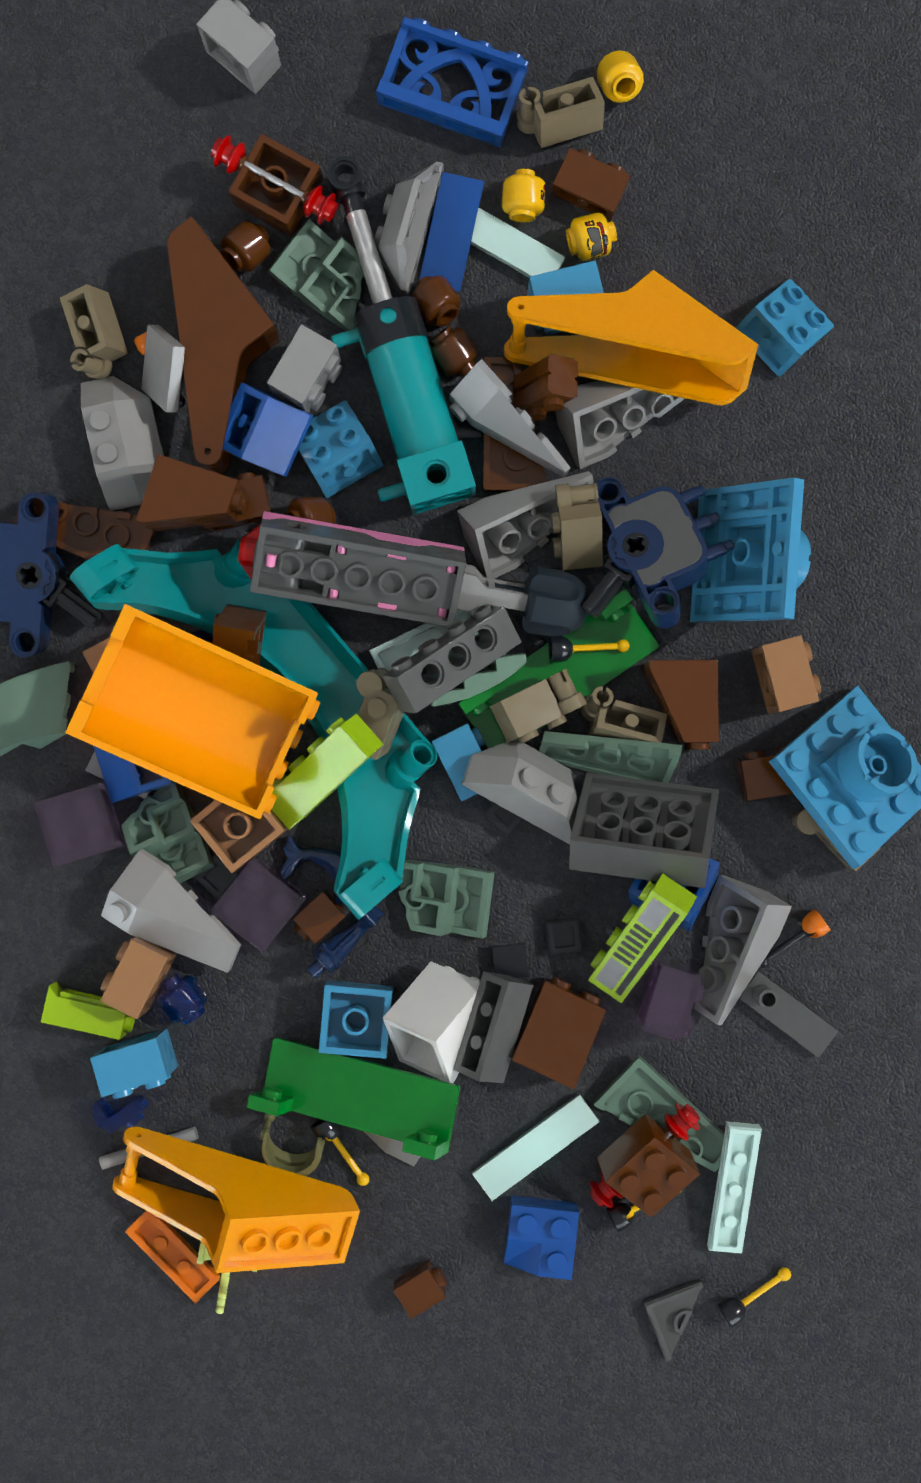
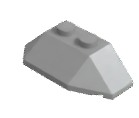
(407, 225)
(120, 439)
(526, 785)

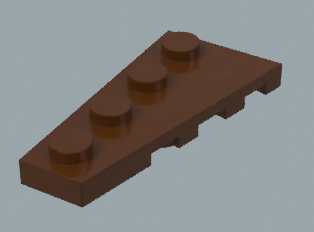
(502, 466)
(92, 530)

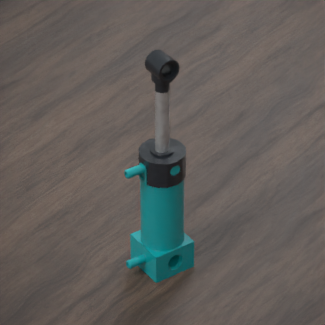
(402, 371)

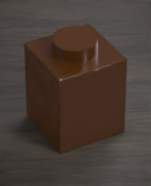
(318, 917)
(420, 1288)

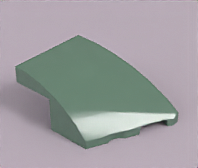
(321, 273)
(483, 679)
(35, 707)
(165, 831)
(446, 898)

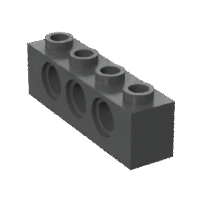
(496, 639)

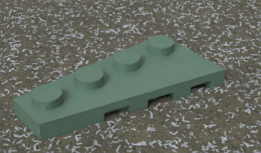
(612, 755)
(645, 1091)

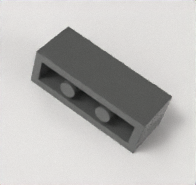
(493, 1027)

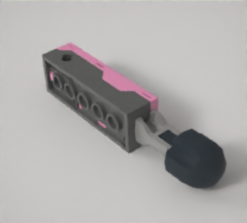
(397, 576)

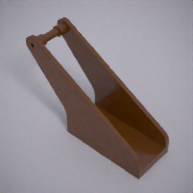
(220, 334)

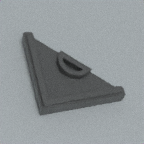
(670, 1314)

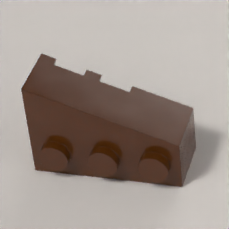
(240, 631)

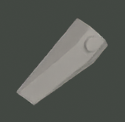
(487, 407)
(606, 416)
(512, 523)
(159, 910)
(739, 937)

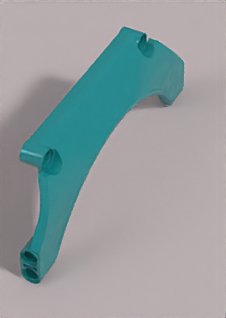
(304, 648)

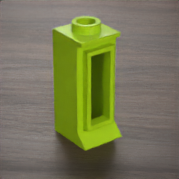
(84, 1013)

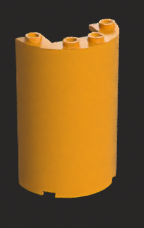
(192, 712)

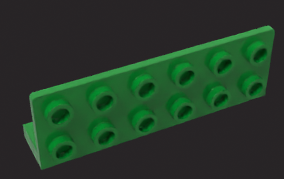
(585, 668)
(359, 1096)

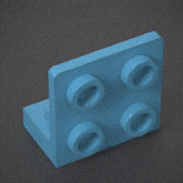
(785, 326)
(338, 449)

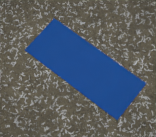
(452, 228)

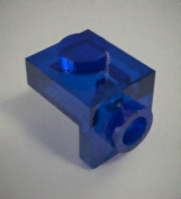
(128, 1114)

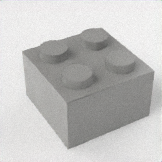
(240, 43)
(306, 370)

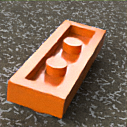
(173, 1255)

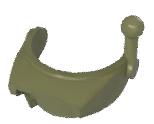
(297, 1163)

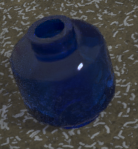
(182, 999)

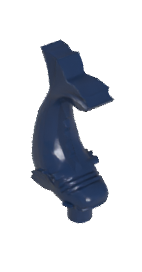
(324, 857)
(332, 952)

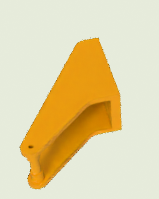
(638, 339)
(262, 1211)

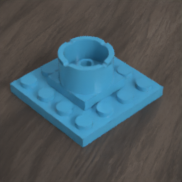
(768, 558)
(853, 776)

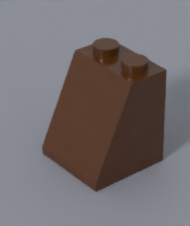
(189, 497)
(689, 698)
(558, 1031)

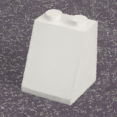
(432, 1020)

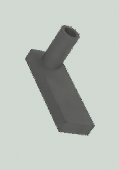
(788, 1014)

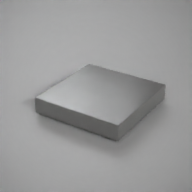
(163, 368)

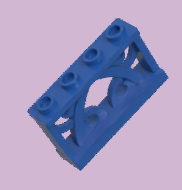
(409, 100)

